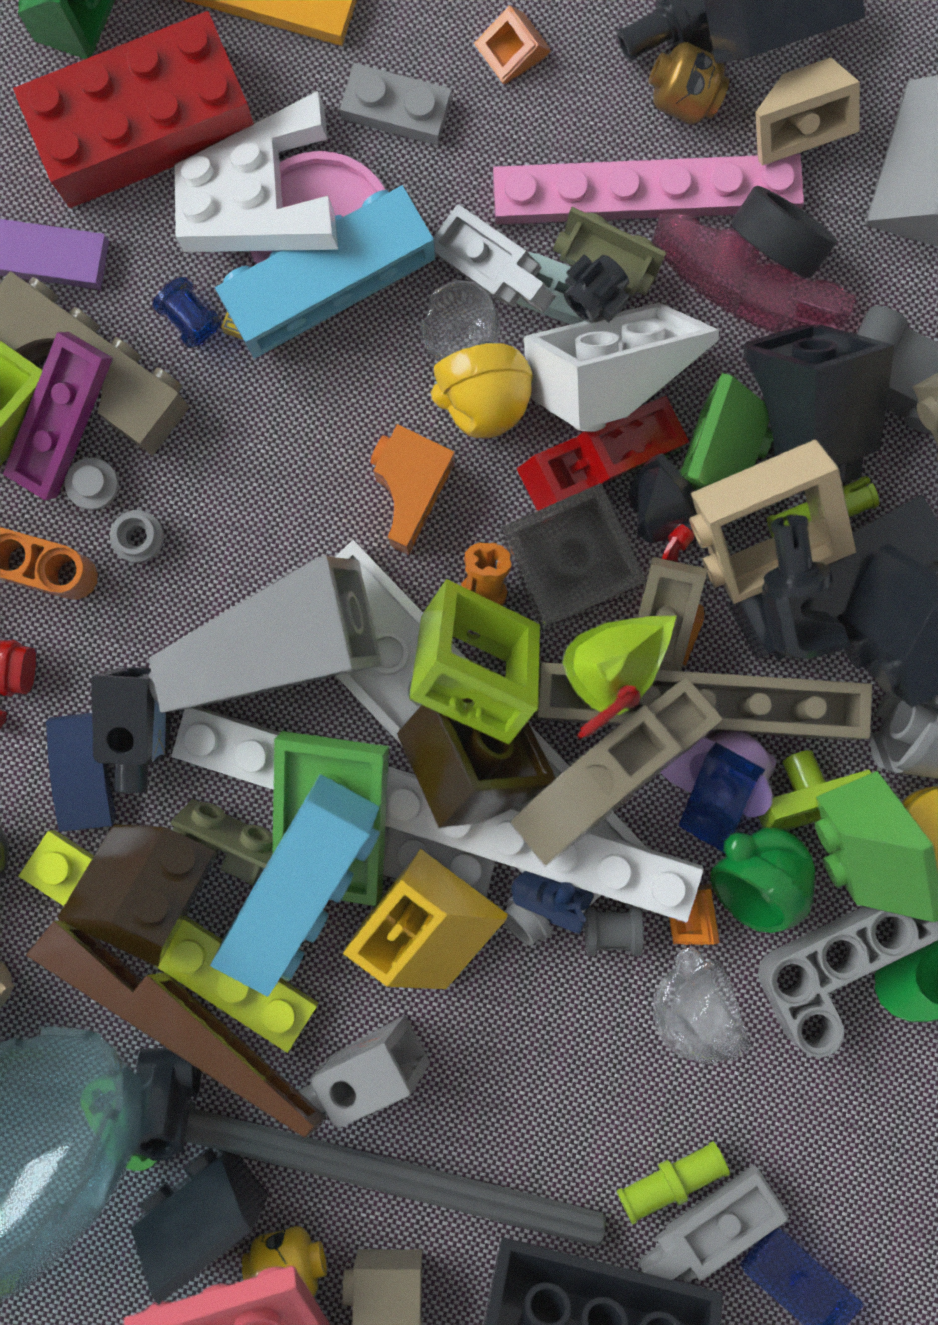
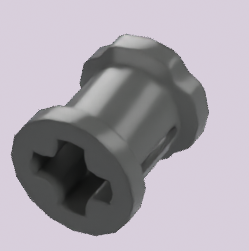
(613, 931)

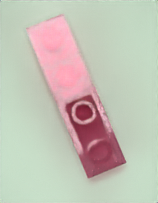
(726, 273)

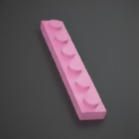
(639, 187)

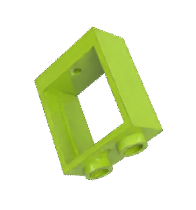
(444, 679)

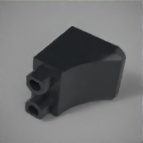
(824, 389)

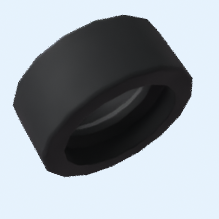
(783, 232)

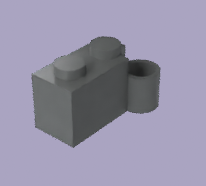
(913, 360)

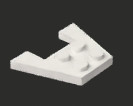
(234, 193)

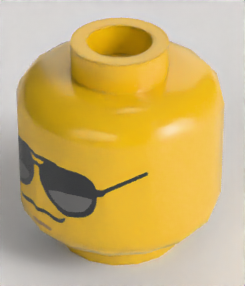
(285, 1249)

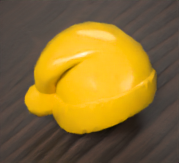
(484, 388)

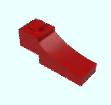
(602, 454)

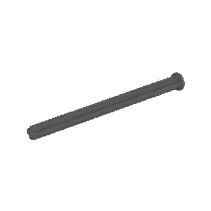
(395, 1177)

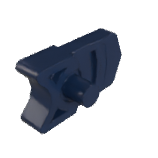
(553, 900)

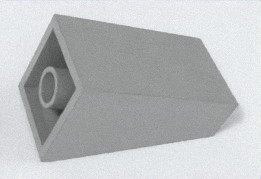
(281, 637)

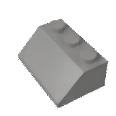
(908, 180)

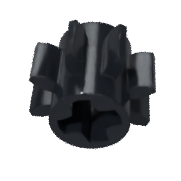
(596, 288)

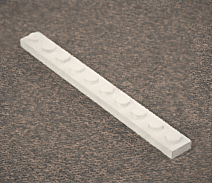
(592, 863)

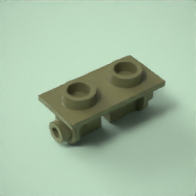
(595, 237)
(245, 845)

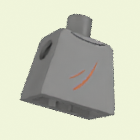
(368, 1074)

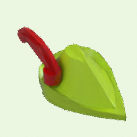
(616, 664)

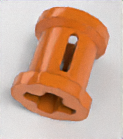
(480, 566)

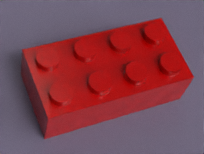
(134, 109)

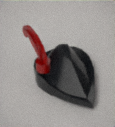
(663, 506)

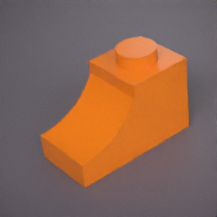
(414, 475)

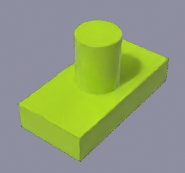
(808, 782)

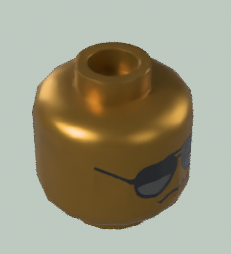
(688, 83)

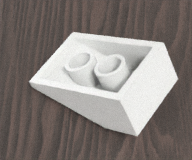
(611, 368)

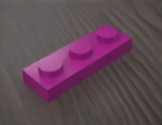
(57, 415)

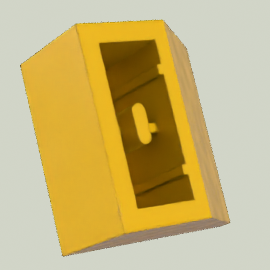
(424, 928)

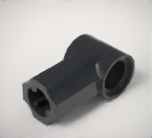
(165, 1101)

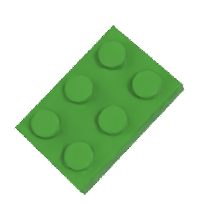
(353, 765)

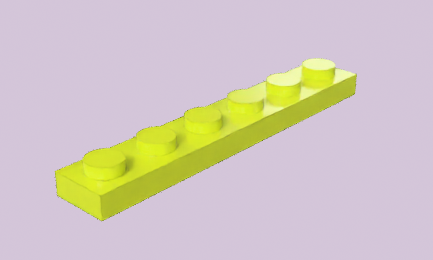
(278, 1018)

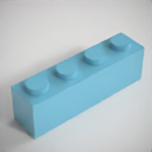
(308, 286)
(296, 886)

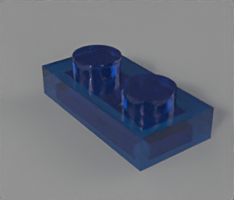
(720, 796)
(800, 1281)

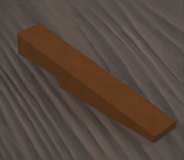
(173, 1019)

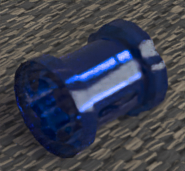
(186, 312)

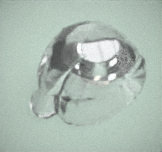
(699, 1011)

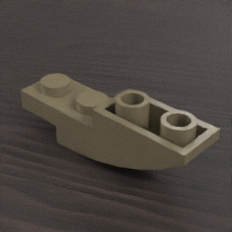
(615, 770)

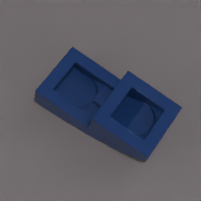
(77, 782)

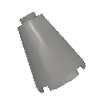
(907, 737)

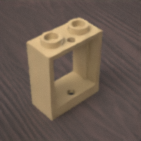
(760, 486)

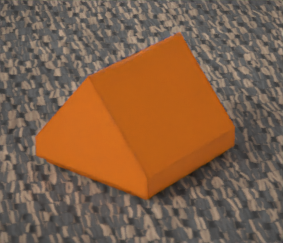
(702, 921)

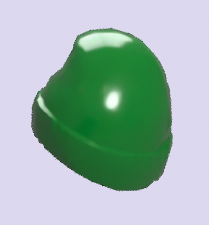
(765, 879)

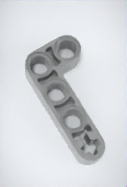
(818, 979)

